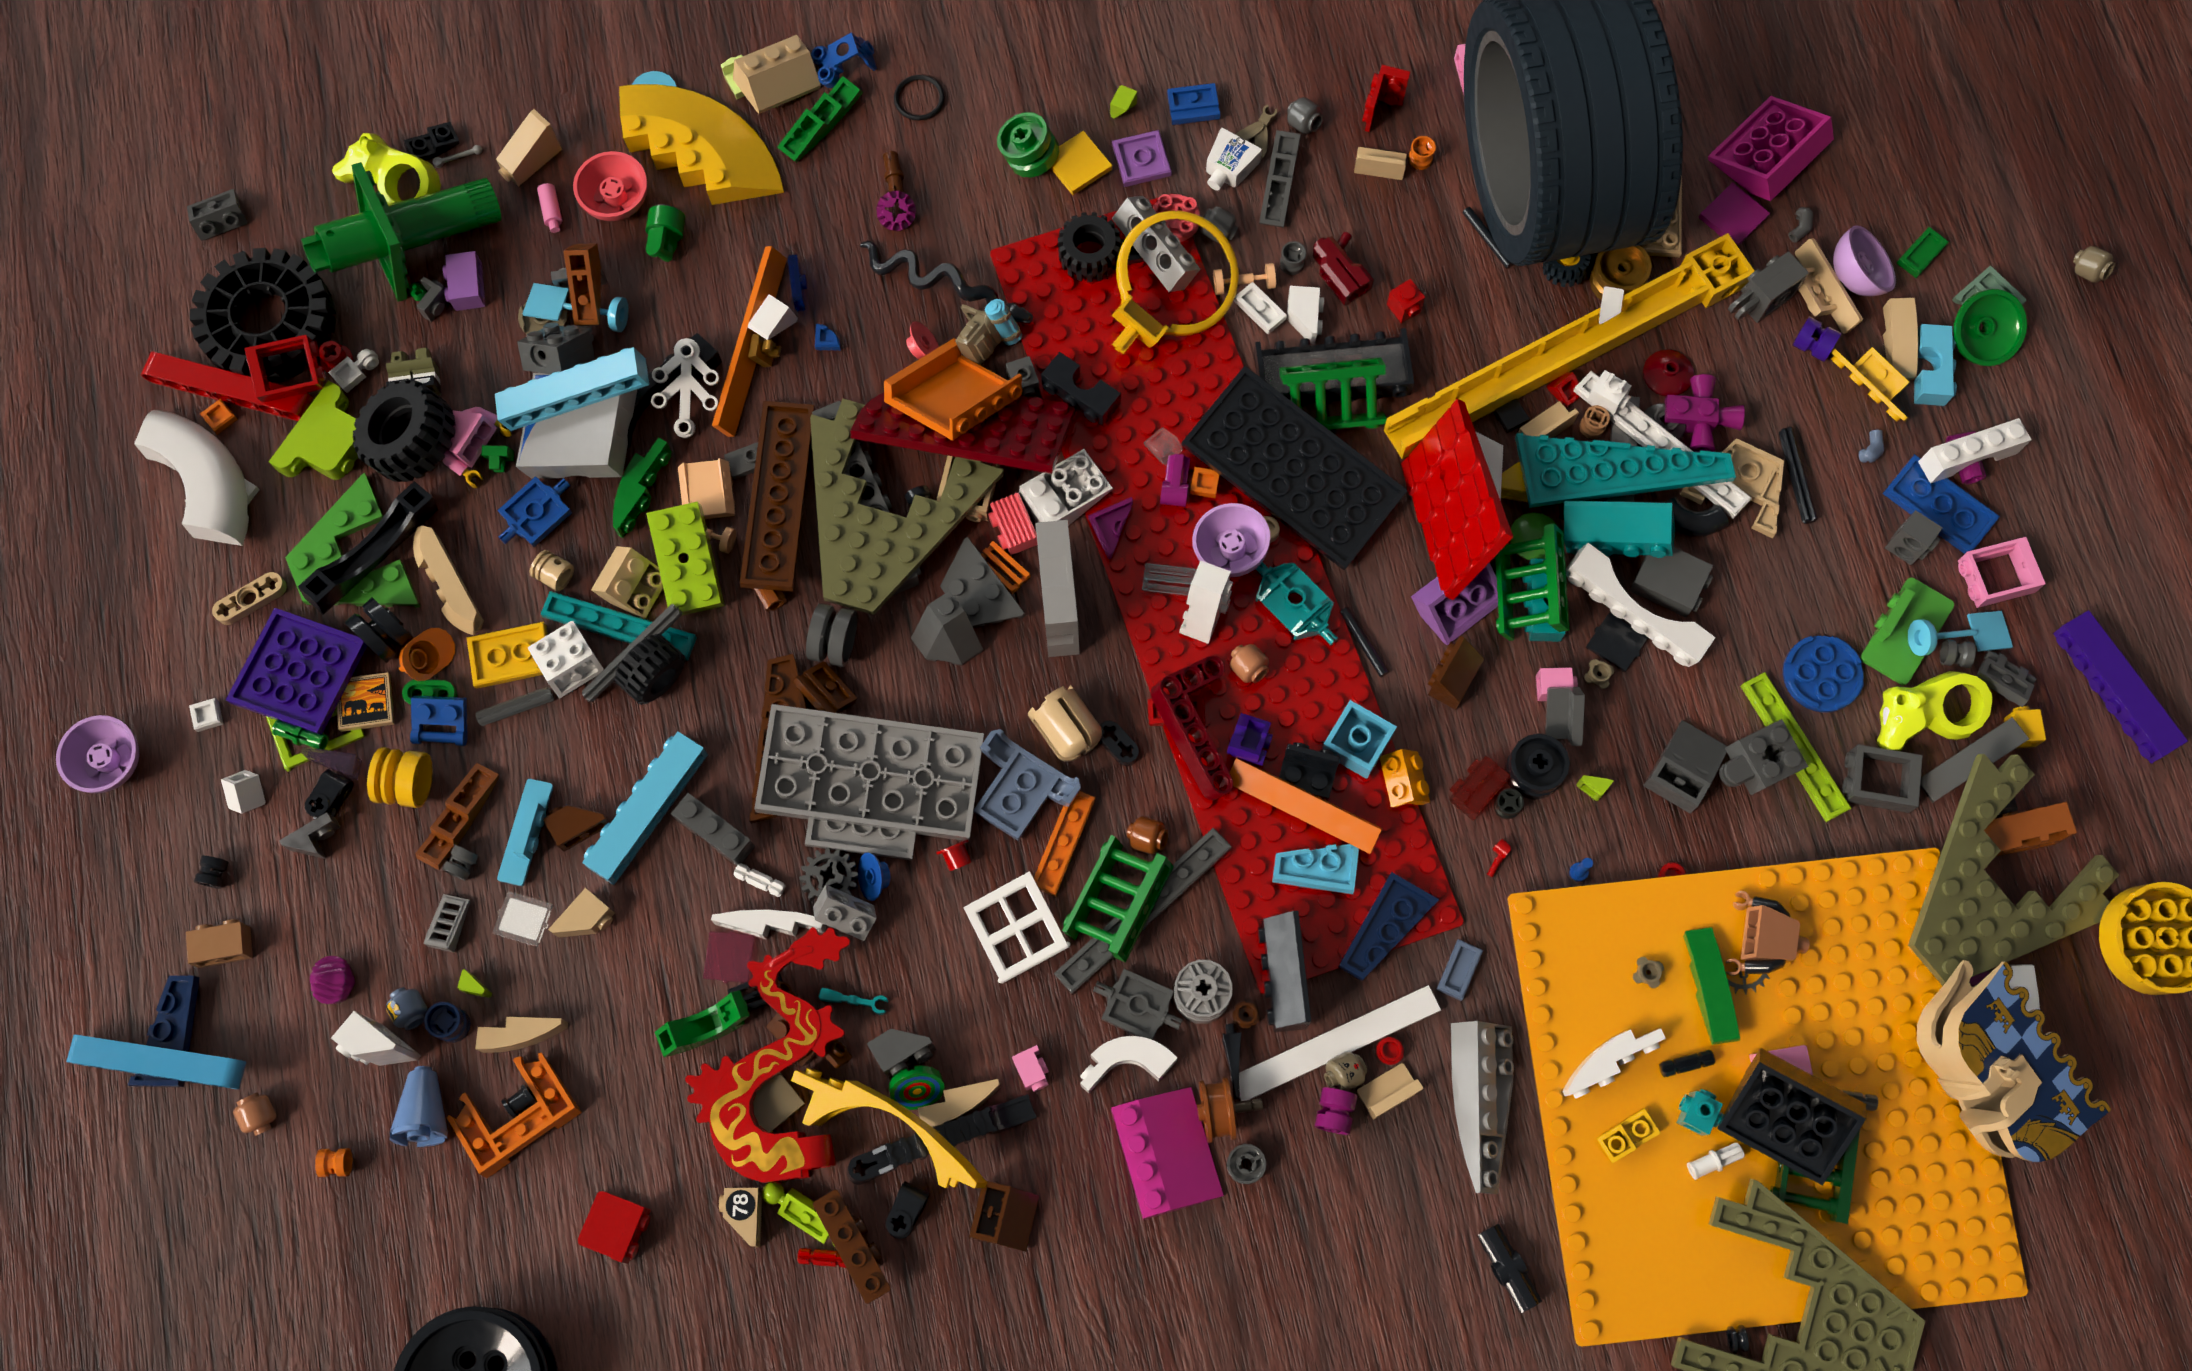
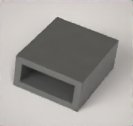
(1673, 581)

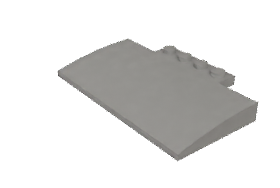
(868, 780)

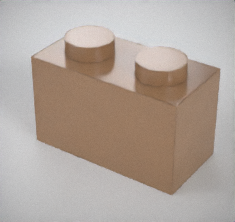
(219, 943)

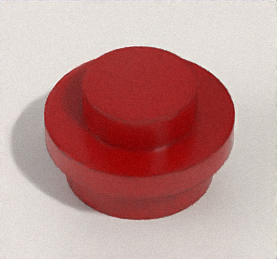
(1389, 1050)

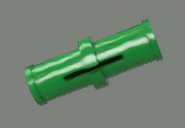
(299, 735)

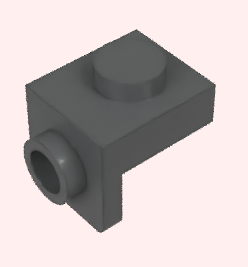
(434, 300)

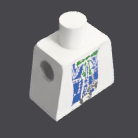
(1231, 160)

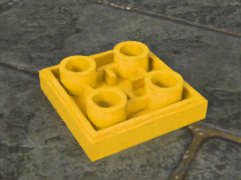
(1080, 163)

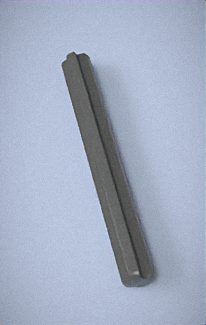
(607, 676)

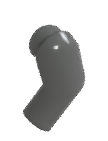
(1805, 218)

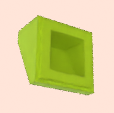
(1594, 786)
(471, 985)

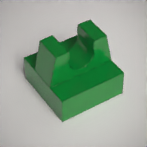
(497, 457)

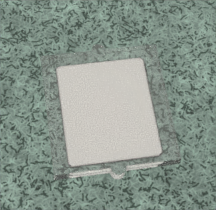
(522, 918)

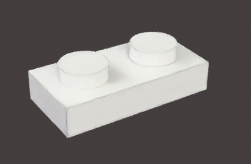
(1260, 308)

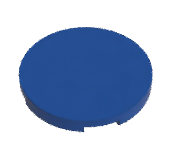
(1823, 673)

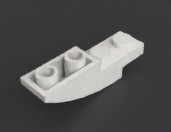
(1602, 1064)

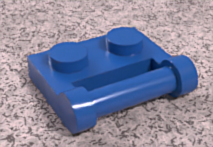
(438, 712)

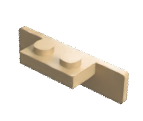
(1824, 290)

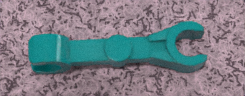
(832, 996)

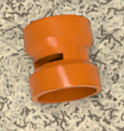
(1421, 152)
(332, 1162)

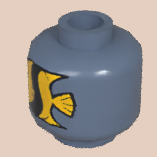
(406, 1008)

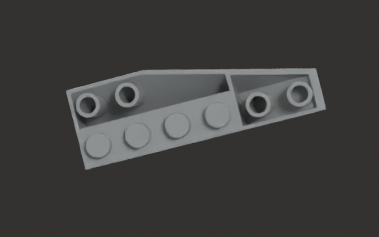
(1482, 1096)

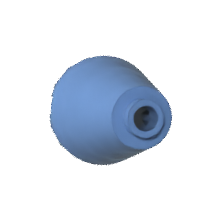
(420, 1111)

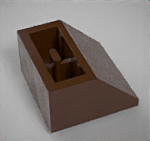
(1458, 670)
(1004, 1216)

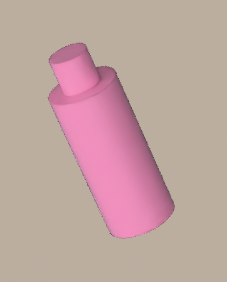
(550, 206)

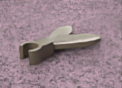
(1259, 130)

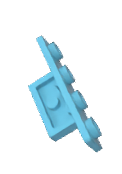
(525, 832)

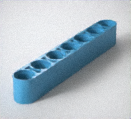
(156, 1061)

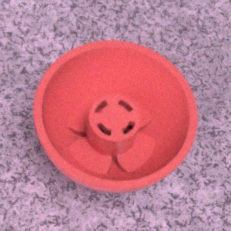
(610, 186)

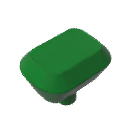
(417, 291)

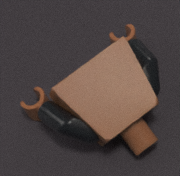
(1768, 937)

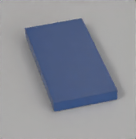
(1945, 503)

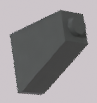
(946, 632)

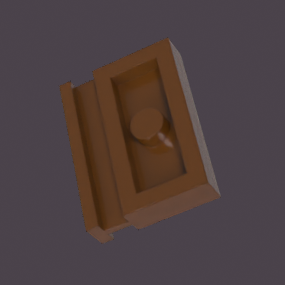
(825, 689)

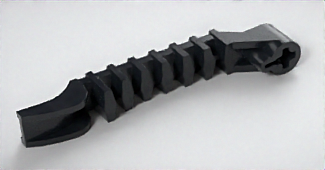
(978, 1124)

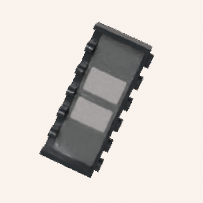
(1394, 352)

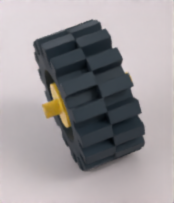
(1567, 270)

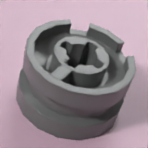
(1257, 1159)

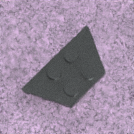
(979, 588)

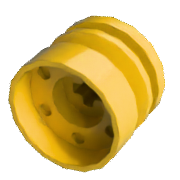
(399, 777)

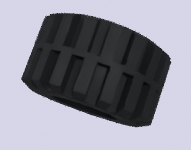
(1089, 229)
(650, 669)

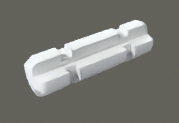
(759, 880)

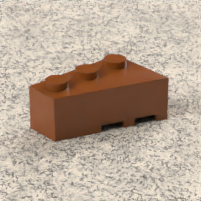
(2031, 829)

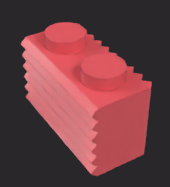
(1013, 523)

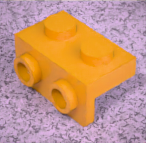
(1405, 778)

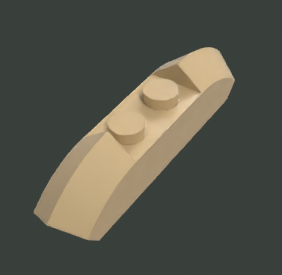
(457, 601)

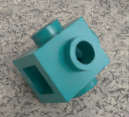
(1696, 1120)

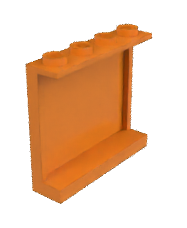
(949, 391)

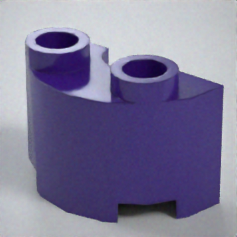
(1249, 739)

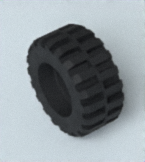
(385, 418)

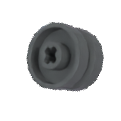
(831, 634)

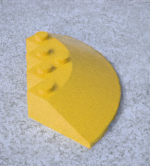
(701, 139)

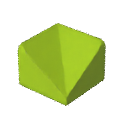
(1123, 100)

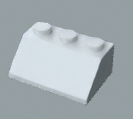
(371, 1042)

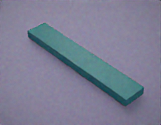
(609, 622)

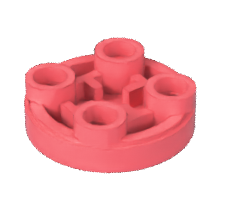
(1177, 202)

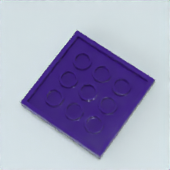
(297, 671)

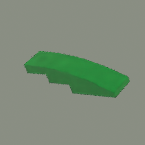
(820, 120)
(1712, 986)

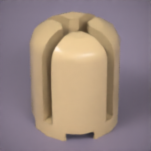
(1066, 724)

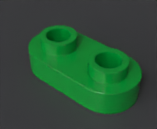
(428, 688)

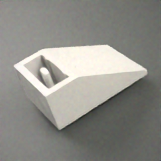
(1066, 492)

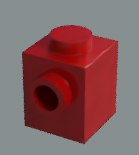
(1405, 301)

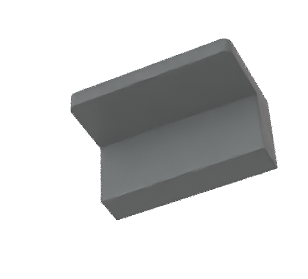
(1565, 714)

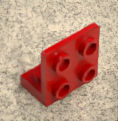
(1386, 86)

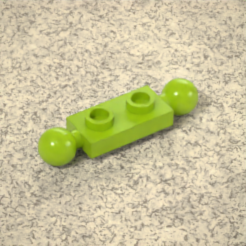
(796, 1209)

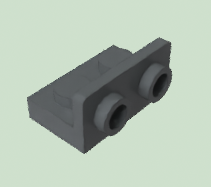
(216, 215)

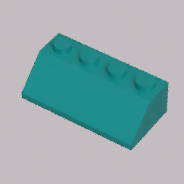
(1620, 527)

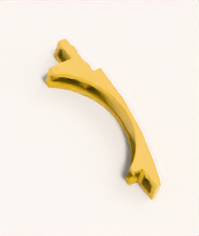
(836, 1096)

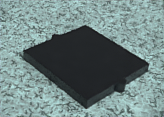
(1616, 642)

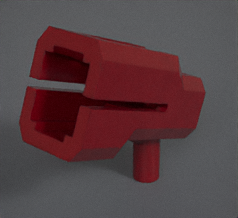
(1339, 270)

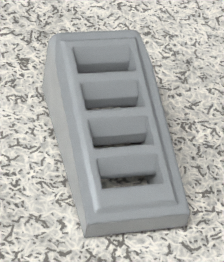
(438, 919)

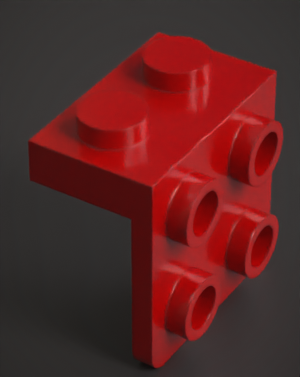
(614, 1227)

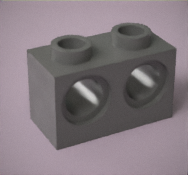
(1914, 538)

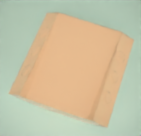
(709, 485)

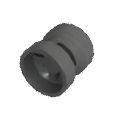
(1292, 252)
(1957, 653)
(462, 857)

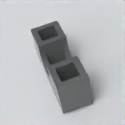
(713, 829)

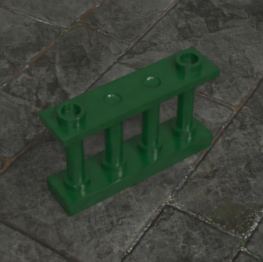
(1840, 1178)

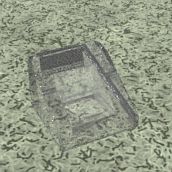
(1163, 444)

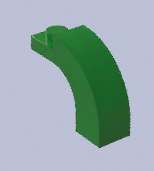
(703, 1027)

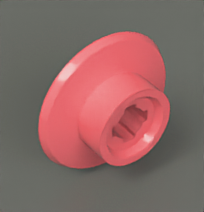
(921, 340)

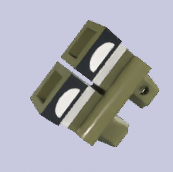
(420, 369)

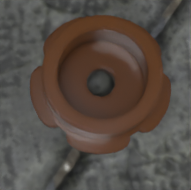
(1246, 1022)

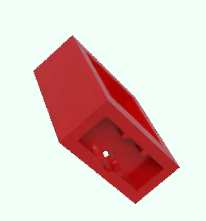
(258, 373)

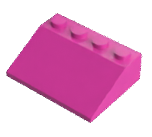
(1773, 146)
(1166, 1152)

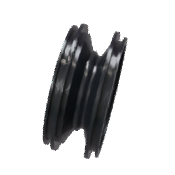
(485, 1332)

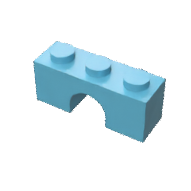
(1937, 347)

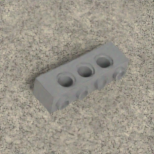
(1157, 245)

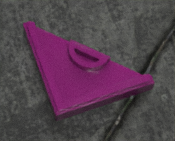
(1110, 523)

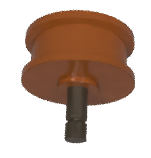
(1220, 1110)

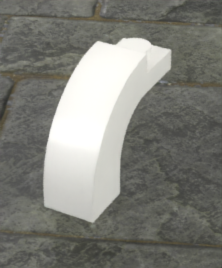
(1128, 1050)

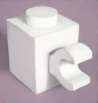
(1610, 393)

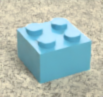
(1359, 738)

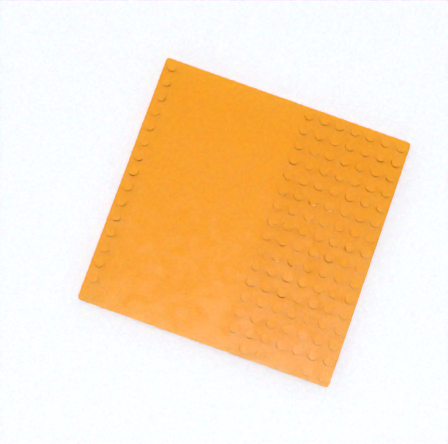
(1636, 1233)

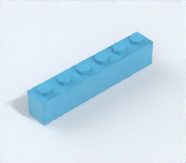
(571, 389)
(644, 808)

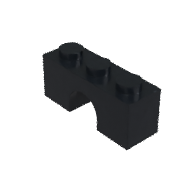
(1095, 403)

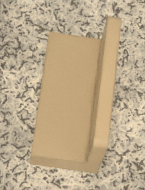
(1380, 163)
(1550, 422)
(1388, 1090)

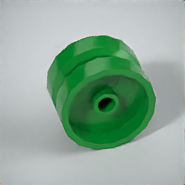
(1028, 144)

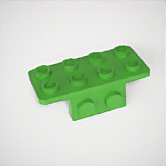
(1889, 646)

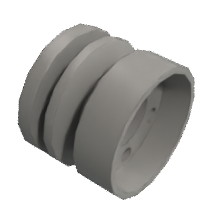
(1191, 1003)

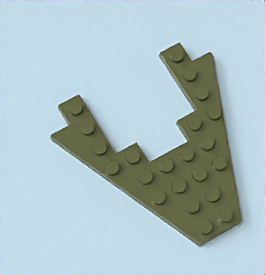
(869, 550)
(1967, 911)
(1847, 1316)

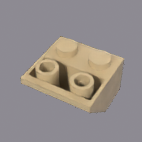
(629, 582)

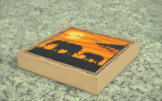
(366, 703)

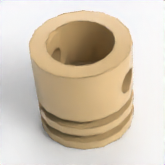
(551, 570)

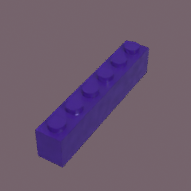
(2119, 687)

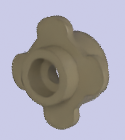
(1602, 667)
(1655, 968)

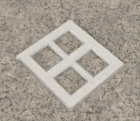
(1016, 927)

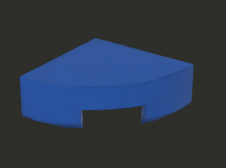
(826, 339)

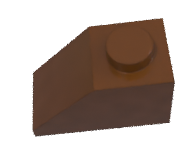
(573, 825)

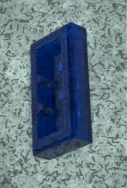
(798, 282)

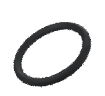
(919, 117)

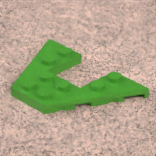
(319, 547)

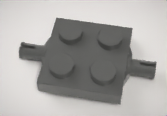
(1137, 1005)

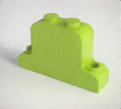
(320, 438)

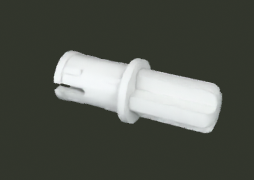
(1715, 1160)

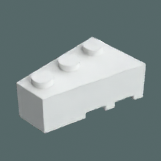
(1206, 599)

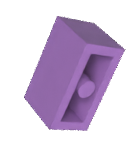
(464, 281)

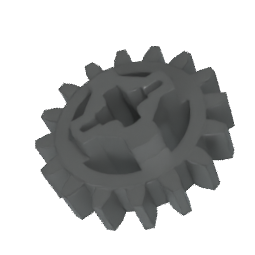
(832, 865)

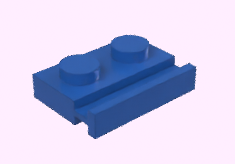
(1193, 103)

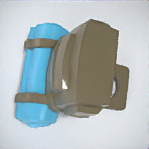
(987, 330)

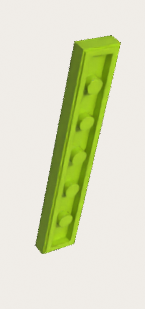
(1814, 778)

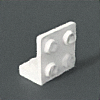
(565, 659)

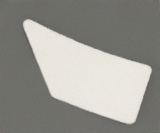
(1611, 303)

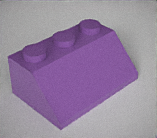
(1454, 617)

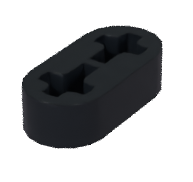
(1122, 739)

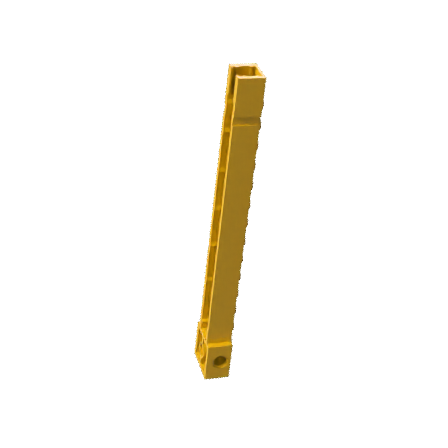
(1703, 277)

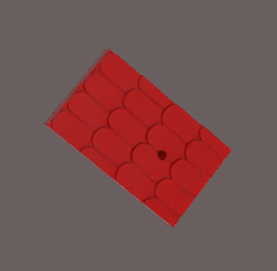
(1458, 498)

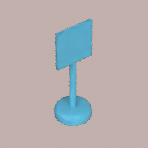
(549, 301)
(1986, 628)

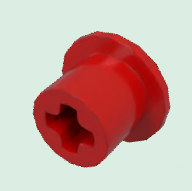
(332, 354)
(956, 855)

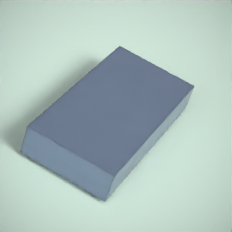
(1459, 970)

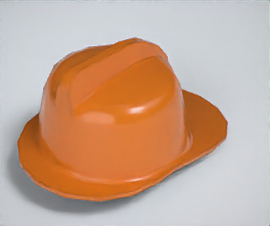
(427, 654)

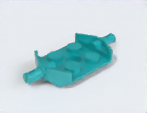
(1300, 619)

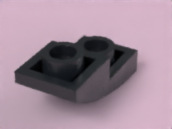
(434, 143)

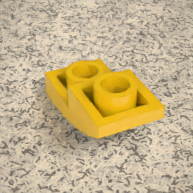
(1628, 1135)

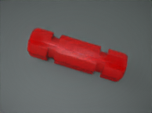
(820, 1257)

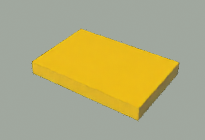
(504, 655)

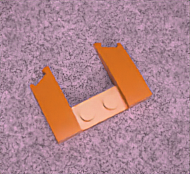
(492, 1150)

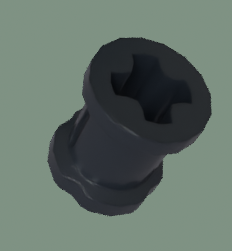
(519, 1101)

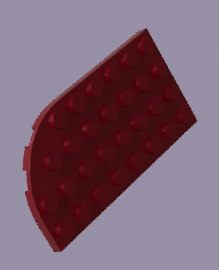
(1020, 435)

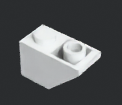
(1303, 311)

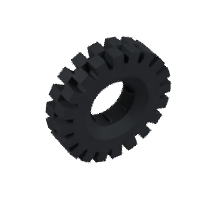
(219, 307)

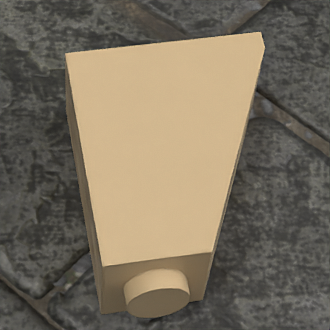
(528, 149)

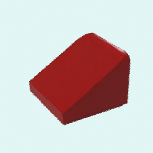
(1563, 388)

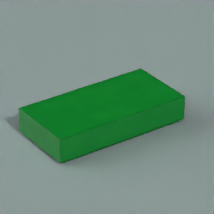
(1922, 252)

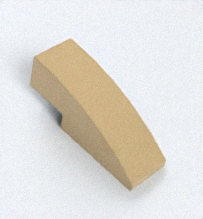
(1901, 336)
(518, 1033)
(959, 1102)

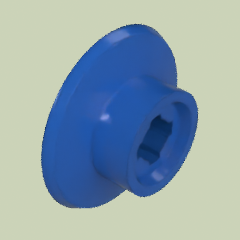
(872, 876)

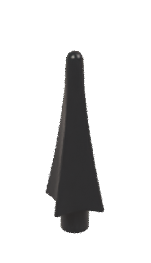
(1232, 1046)

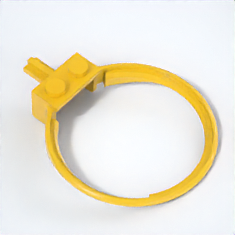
(1134, 318)

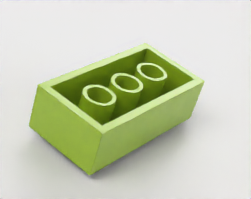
(679, 532)

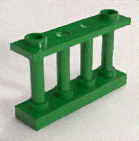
(1344, 372)
(1554, 590)
(1133, 918)

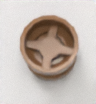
(1592, 427)

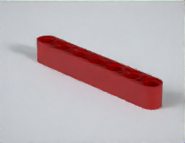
(220, 384)

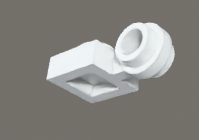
(349, 373)

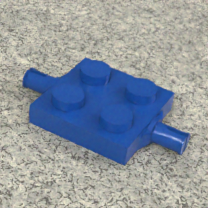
(534, 511)

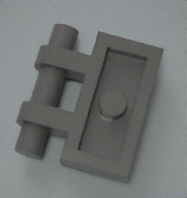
(2006, 678)

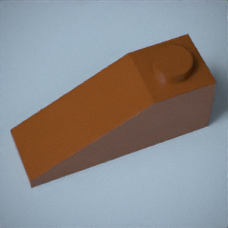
(584, 282)

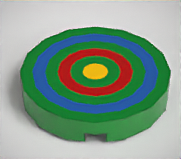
(916, 1087)

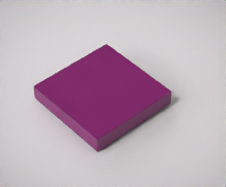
(1734, 214)

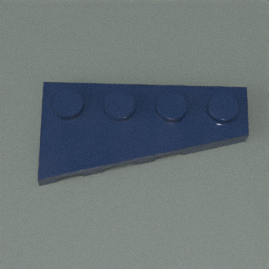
(1390, 918)
(172, 1025)

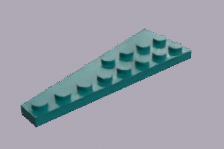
(1585, 470)

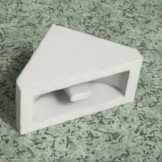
(772, 318)

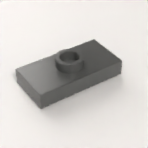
(742, 461)

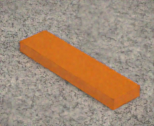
(1063, 843)

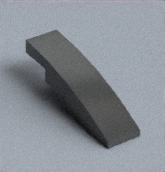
(1279, 179)
(1957, 768)

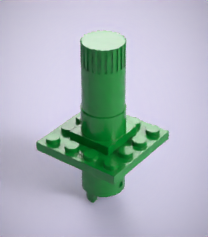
(388, 230)

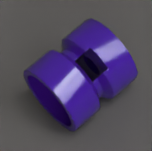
(1825, 343)

